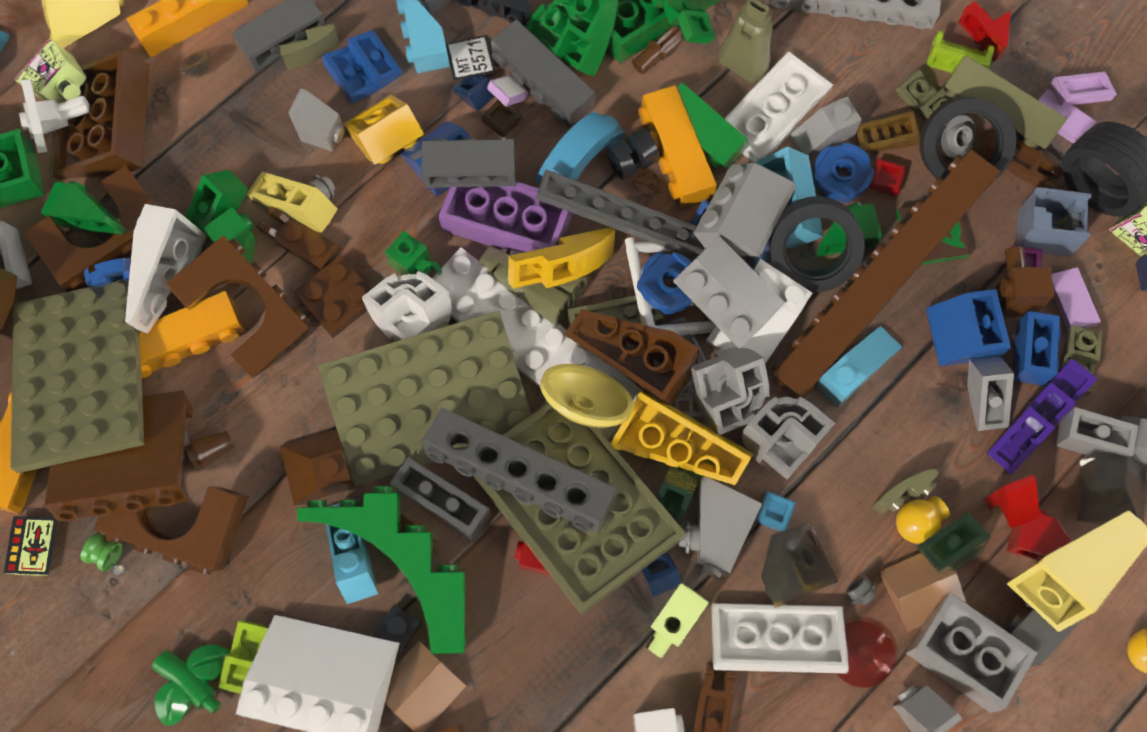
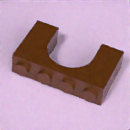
(68, 261)
(225, 264)
(203, 546)

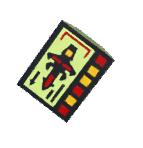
(30, 545)

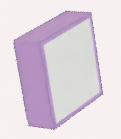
(507, 90)

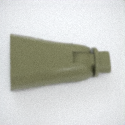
(748, 42)
(548, 302)

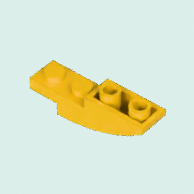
(562, 263)

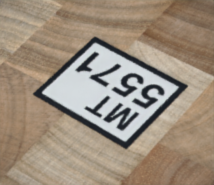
(470, 57)

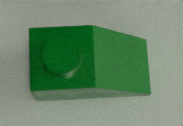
(214, 196)
(236, 227)
(835, 238)

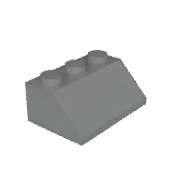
(745, 208)
(729, 292)
(972, 654)

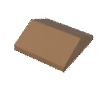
(918, 589)
(421, 688)

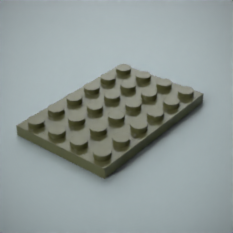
(74, 378)
(394, 392)
(581, 562)

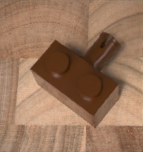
(1023, 286)

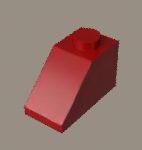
(1038, 537)

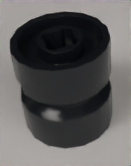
(635, 152)

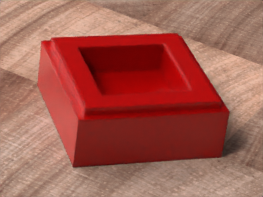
(887, 177)

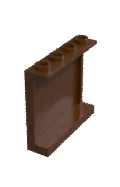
(127, 477)

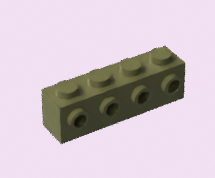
(1029, 116)

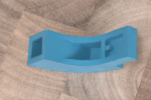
(581, 145)

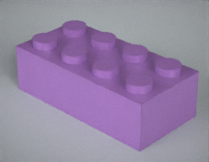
(503, 217)

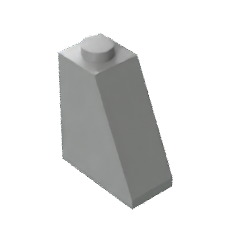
(723, 525)

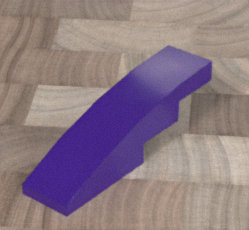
(1041, 416)

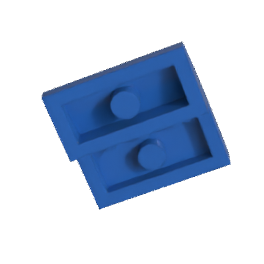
(361, 66)

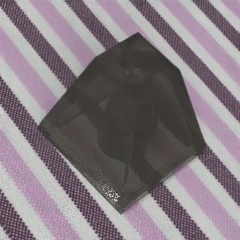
(1110, 487)
(795, 565)

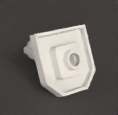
(48, 115)

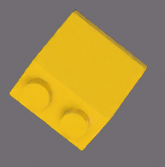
(384, 129)

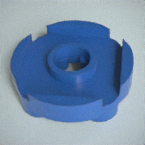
(837, 187)
(108, 272)
(652, 285)

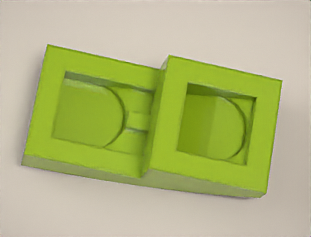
(243, 652)

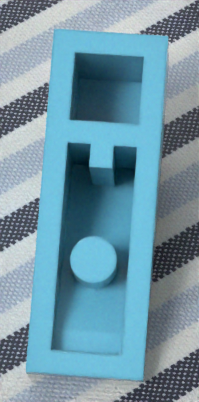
(858, 366)

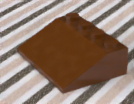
(115, 124)

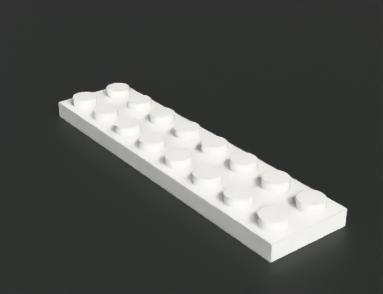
(532, 338)

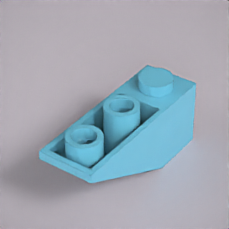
(426, 37)
(351, 564)

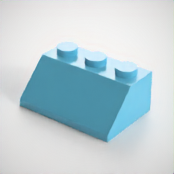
(796, 167)

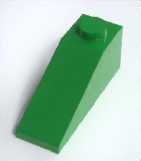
(716, 135)
(77, 209)

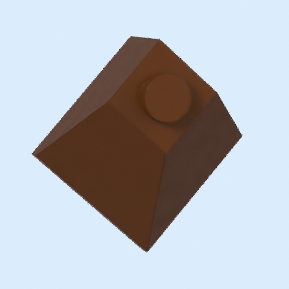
(316, 467)

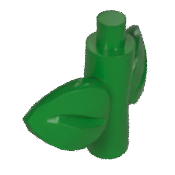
(188, 682)

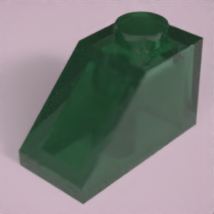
(678, 491)
(955, 544)

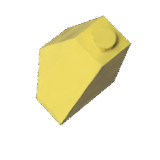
(76, 18)

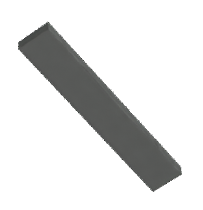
(619, 213)

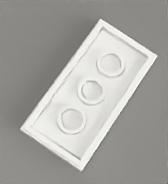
(777, 105)
(779, 638)

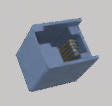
(1053, 221)

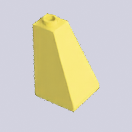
(1082, 573)

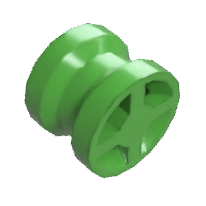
(101, 552)

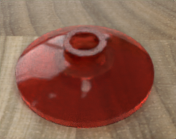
(878, 666)

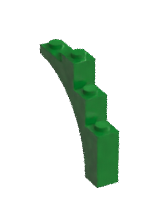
(379, 522)

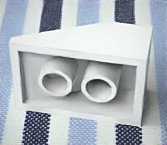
(771, 334)

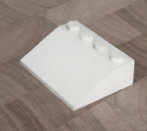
(318, 678)

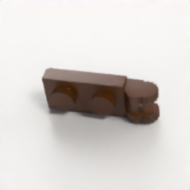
(1026, 162)
(300, 240)
(714, 706)

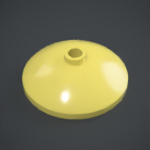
(586, 395)

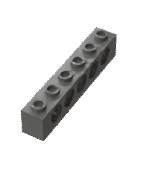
(452, 429)

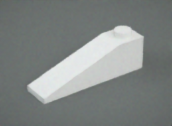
(160, 249)

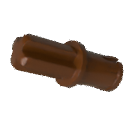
(657, 50)

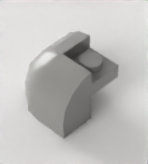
(730, 388)
(786, 433)

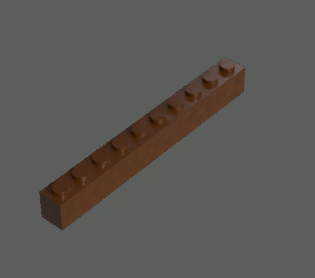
(884, 276)

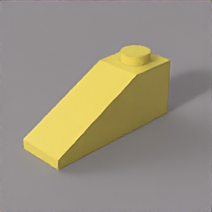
(294, 199)

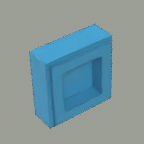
(775, 511)

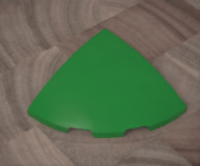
(575, 30)

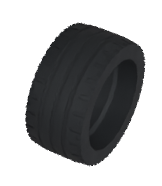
(1123, 151)

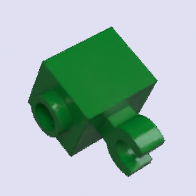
(410, 256)

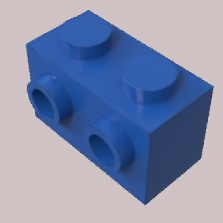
(1036, 348)

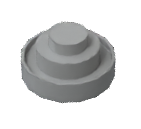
(957, 137)

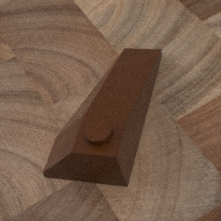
(645, 354)

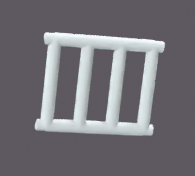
(633, 250)

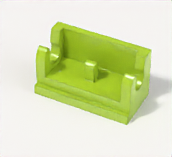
(946, 55)

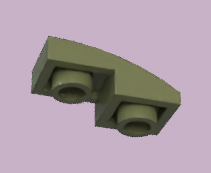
(319, 41)
(921, 95)
(1083, 347)
(911, 488)

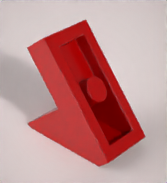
(986, 31)
(1016, 501)

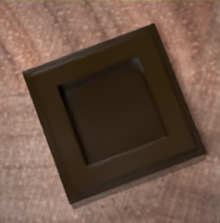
(501, 118)

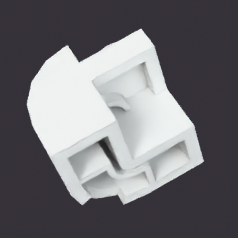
(408, 305)

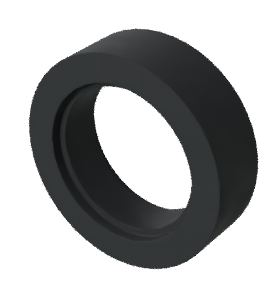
(935, 123)
(843, 268)

